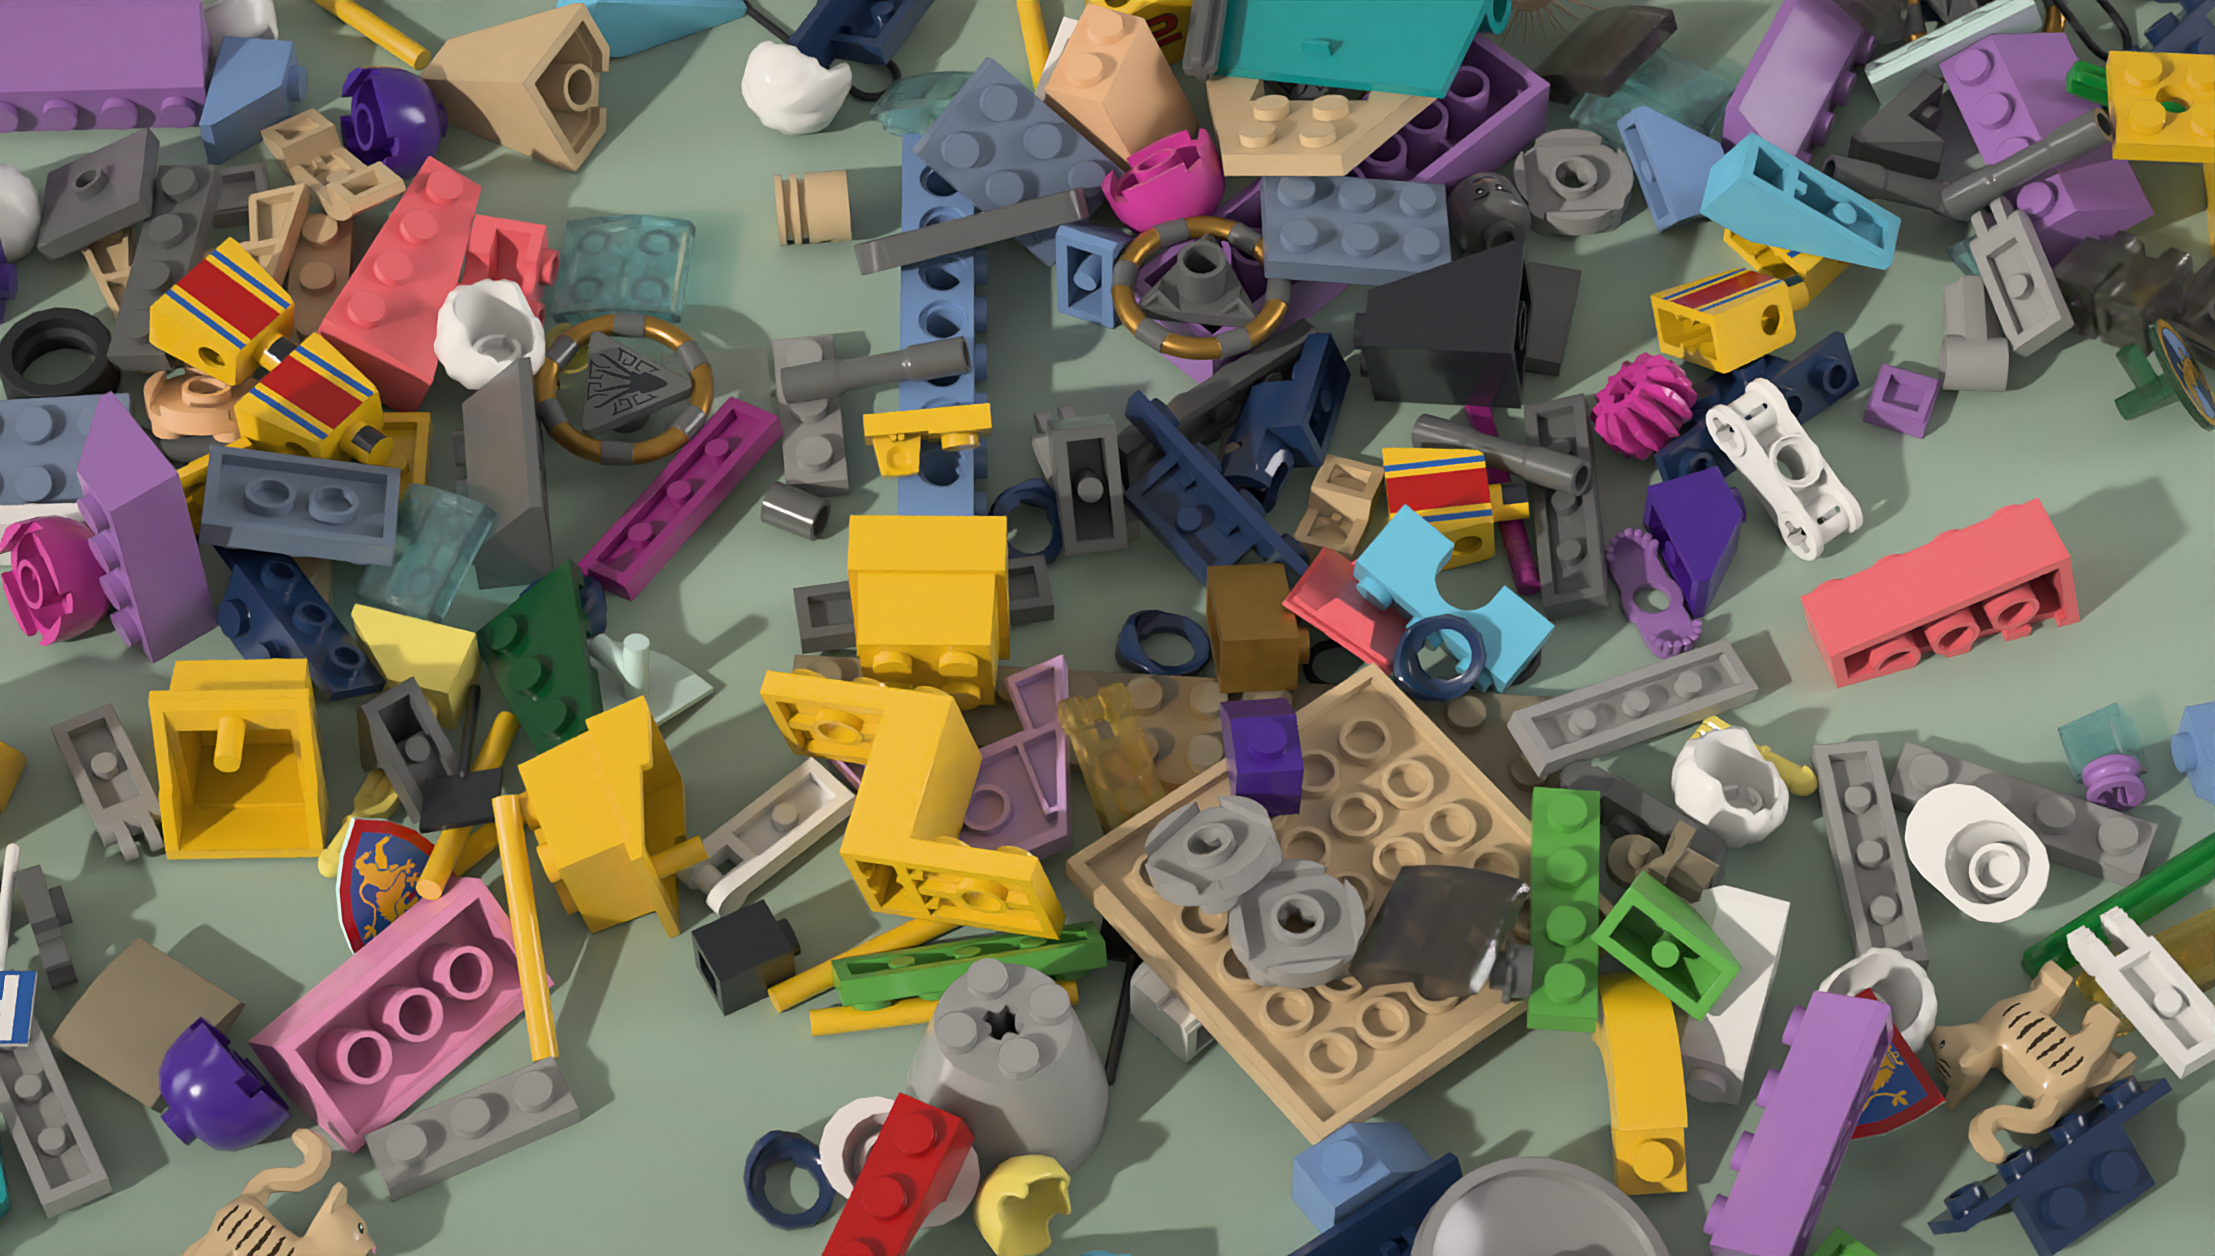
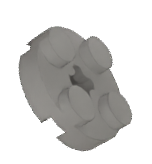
(1569, 210)
(1238, 856)
(1290, 958)

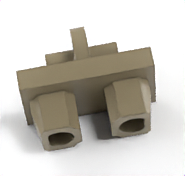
(1677, 869)

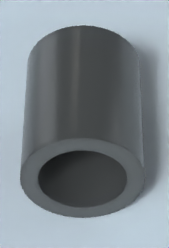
(795, 511)

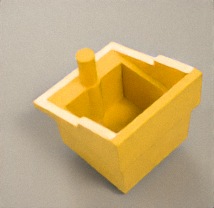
(931, 602)
(240, 760)
(612, 820)

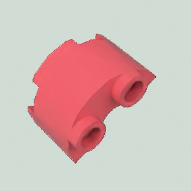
(513, 252)

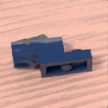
(1286, 423)

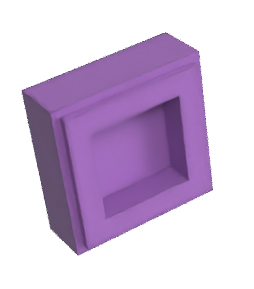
(1902, 401)

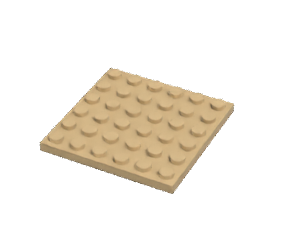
(1374, 798)

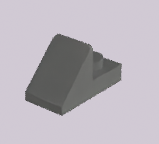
(1903, 130)
(406, 741)

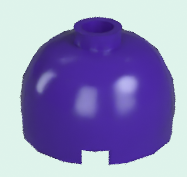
(392, 119)
(217, 1092)

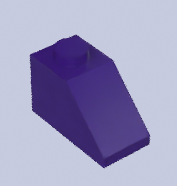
(1696, 531)
(1263, 753)

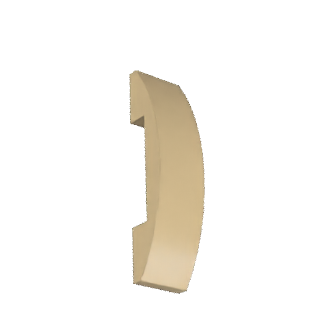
(337, 180)

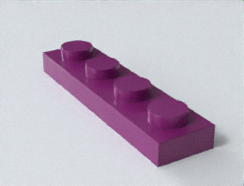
(681, 498)

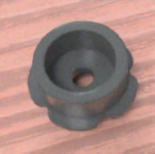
(1513, 971)

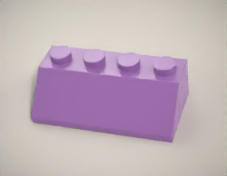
(103, 64)
(1798, 78)
(2015, 96)
(142, 536)
(1804, 1127)

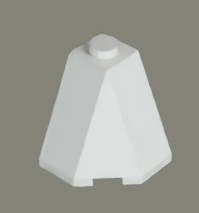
(1722, 1045)

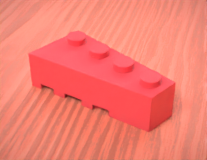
(393, 298)
(1944, 596)

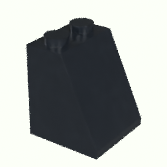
(1451, 332)

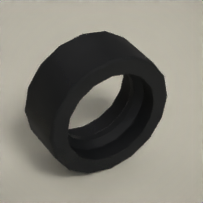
(52, 331)

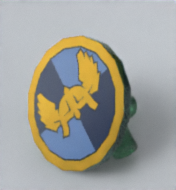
(2180, 377)

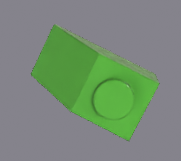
(1668, 946)

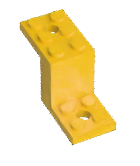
(2150, 133)
(912, 803)

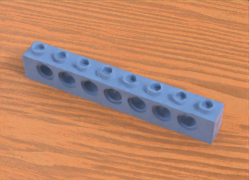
(938, 305)

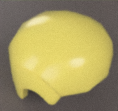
(1019, 1201)

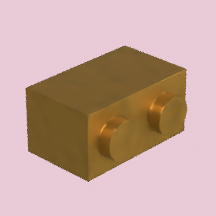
(1250, 631)

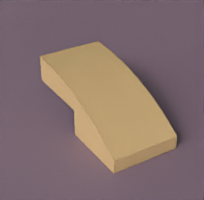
(1340, 507)

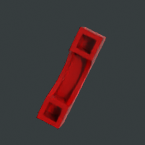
(901, 1180)

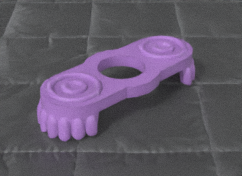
(1635, 567)

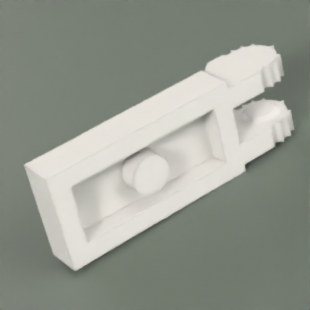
(2149, 991)

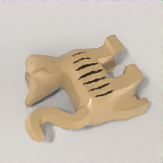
(2035, 1054)
(251, 1230)

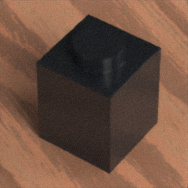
(745, 955)

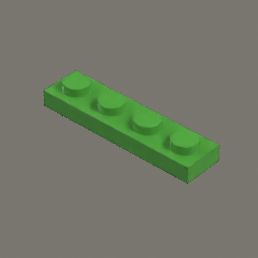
(1564, 909)
(927, 971)

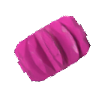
(1643, 406)

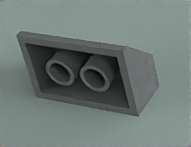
(508, 474)

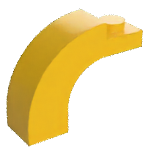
(1644, 1084)

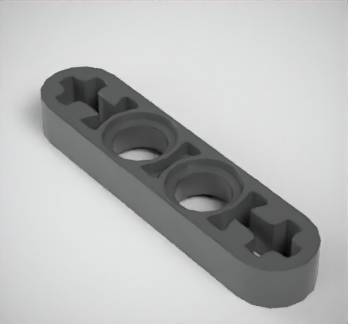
(971, 231)

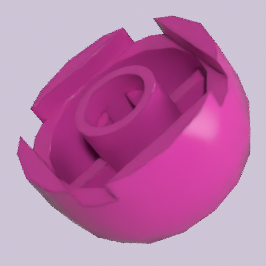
(1168, 182)
(53, 578)

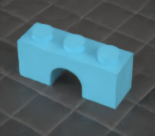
(1401, 574)

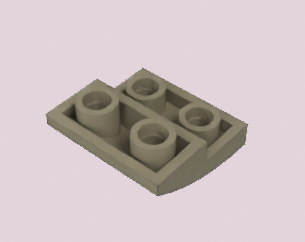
(136, 1015)

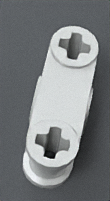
(1778, 435)

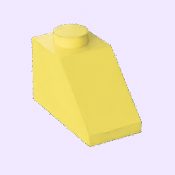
(437, 655)

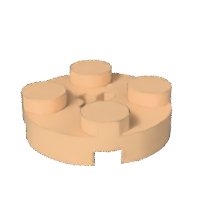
(194, 404)

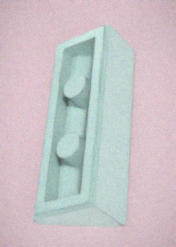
(1902, 66)

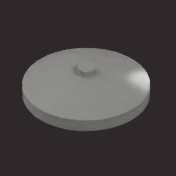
(1536, 1211)

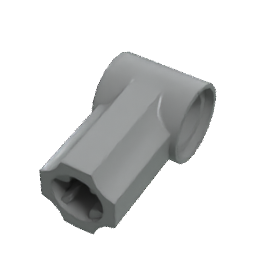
(1971, 349)

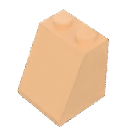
(1117, 86)

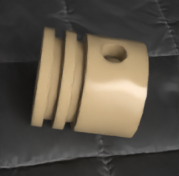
(813, 207)

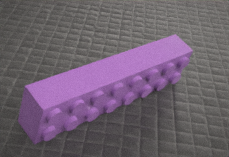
(1478, 127)

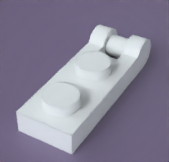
(769, 835)

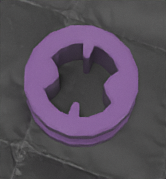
(2114, 782)

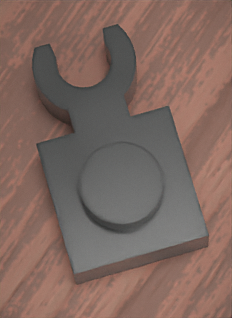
(47, 913)

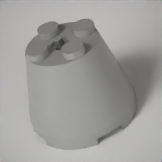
(1013, 1067)

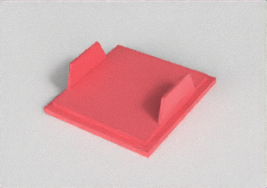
(1331, 603)

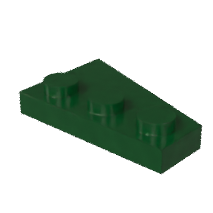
(543, 659)

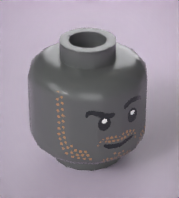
(1486, 212)

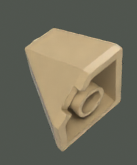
(528, 84)

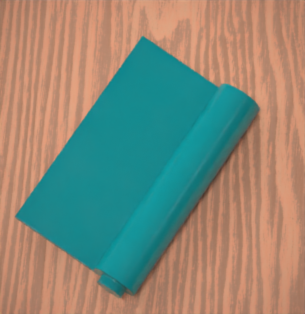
(1356, 43)

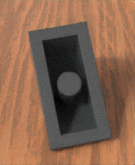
(1087, 484)

